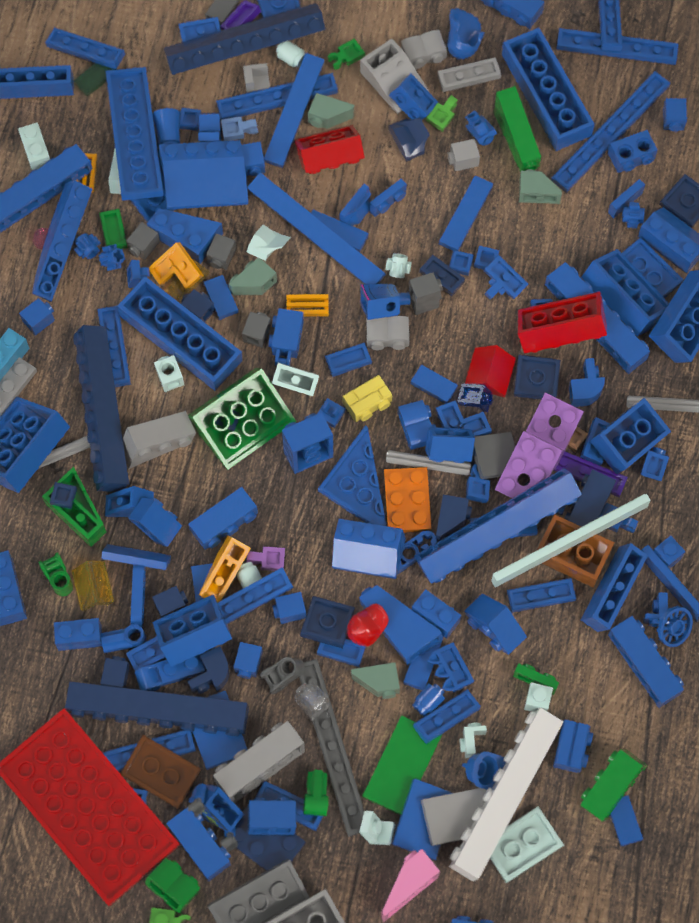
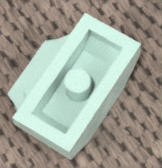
(265, 242)

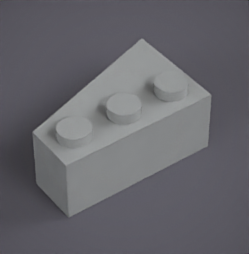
(156, 438)

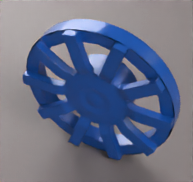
(675, 626)

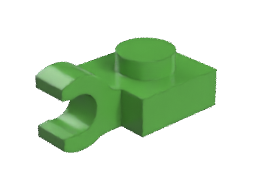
(442, 115)

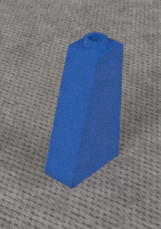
(405, 629)

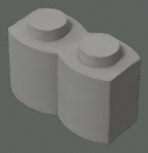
(424, 48)
(388, 332)

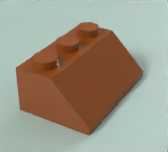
(581, 561)

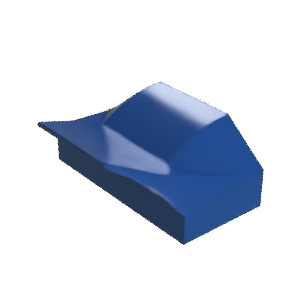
(357, 207)

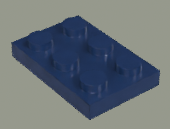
(266, 849)

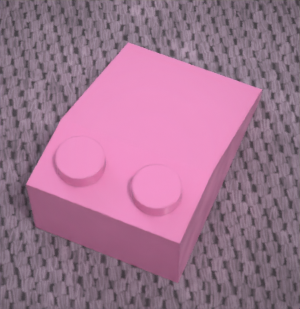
(413, 878)

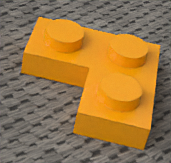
(177, 262)

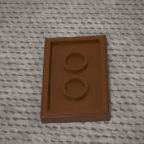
(161, 771)

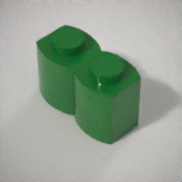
(173, 885)

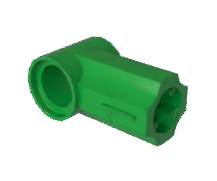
(315, 798)

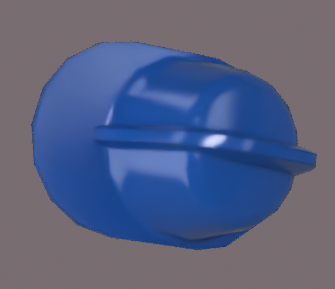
(482, 768)

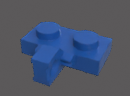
(503, 279)

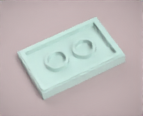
(524, 844)

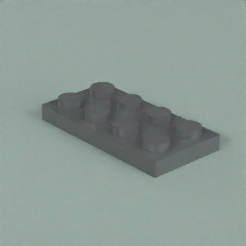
(261, 897)

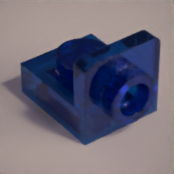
(475, 396)

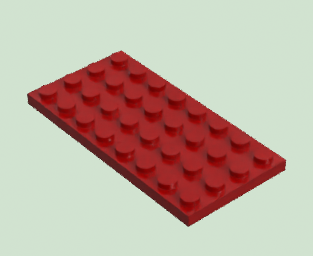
(87, 807)

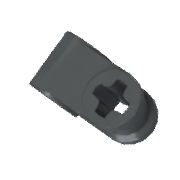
(279, 676)

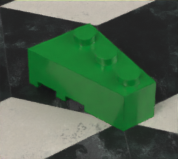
(83, 516)
(612, 783)

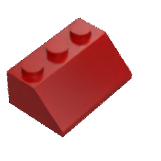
(329, 149)

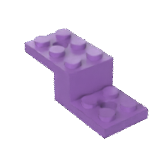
(540, 446)

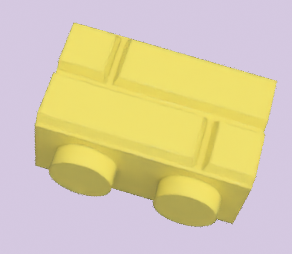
(367, 399)

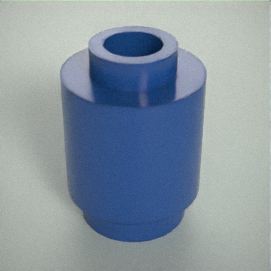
(428, 699)

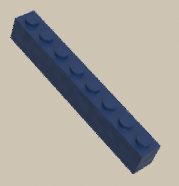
(244, 38)
(101, 409)
(157, 708)

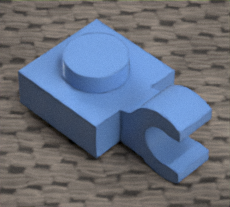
(234, 128)

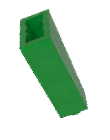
(516, 129)

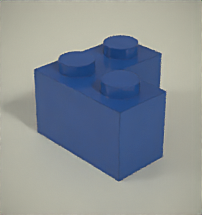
(496, 623)

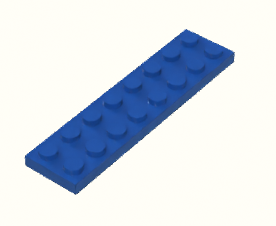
(134, 134)

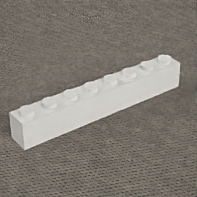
(505, 795)

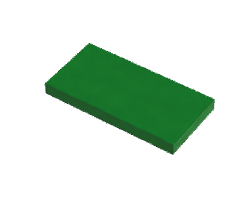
(402, 761)

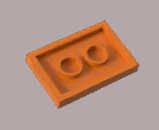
(407, 499)

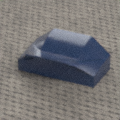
(410, 137)

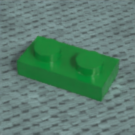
(528, 674)

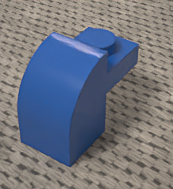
(209, 127)
(586, 390)

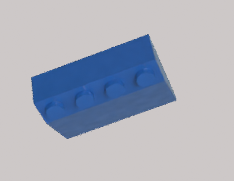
(203, 174)
(26, 440)

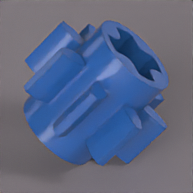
(633, 214)
(87, 246)
(111, 257)

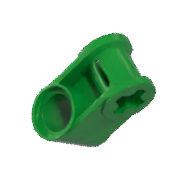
(55, 572)

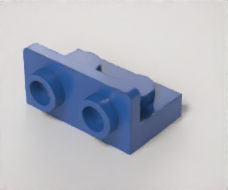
(413, 98)

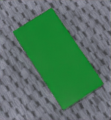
(113, 228)

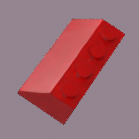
(562, 322)

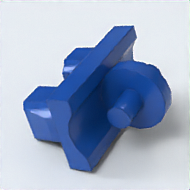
(480, 128)

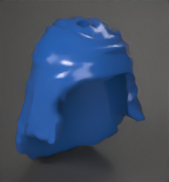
(463, 34)

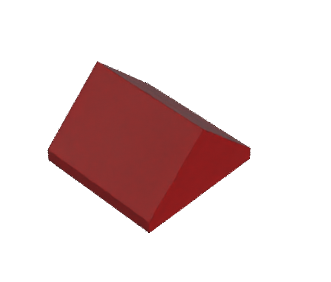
(491, 367)

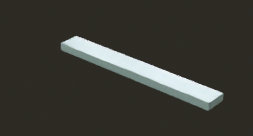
(570, 540)

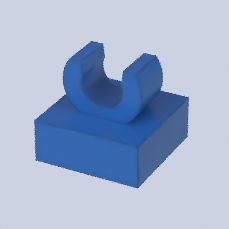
(135, 273)
(332, 412)

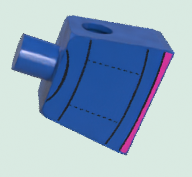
(382, 300)

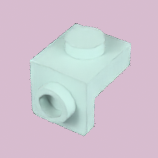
(467, 743)

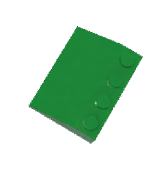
(260, 418)

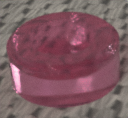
(39, 237)

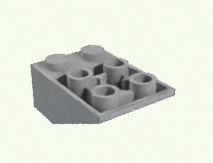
(387, 69)

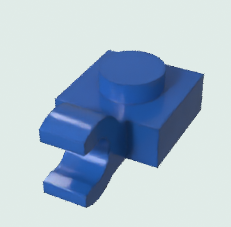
(628, 524)

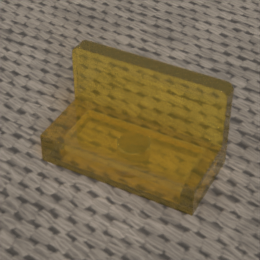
(92, 584)

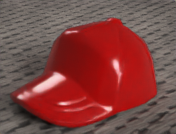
(367, 625)

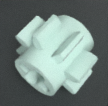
(398, 265)

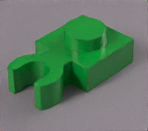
(348, 53)

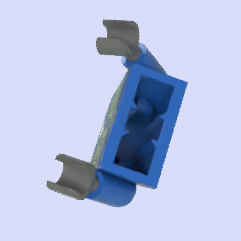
(218, 810)

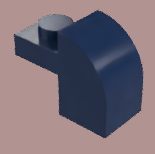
(216, 674)

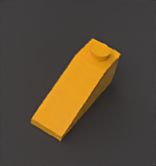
(224, 568)

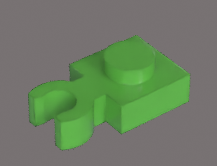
(166, 916)

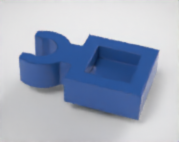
(477, 488)

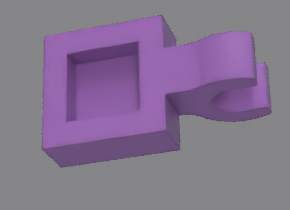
(271, 558)

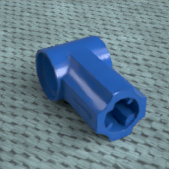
(121, 639)

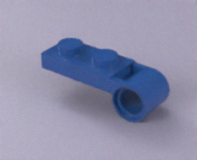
(161, 674)

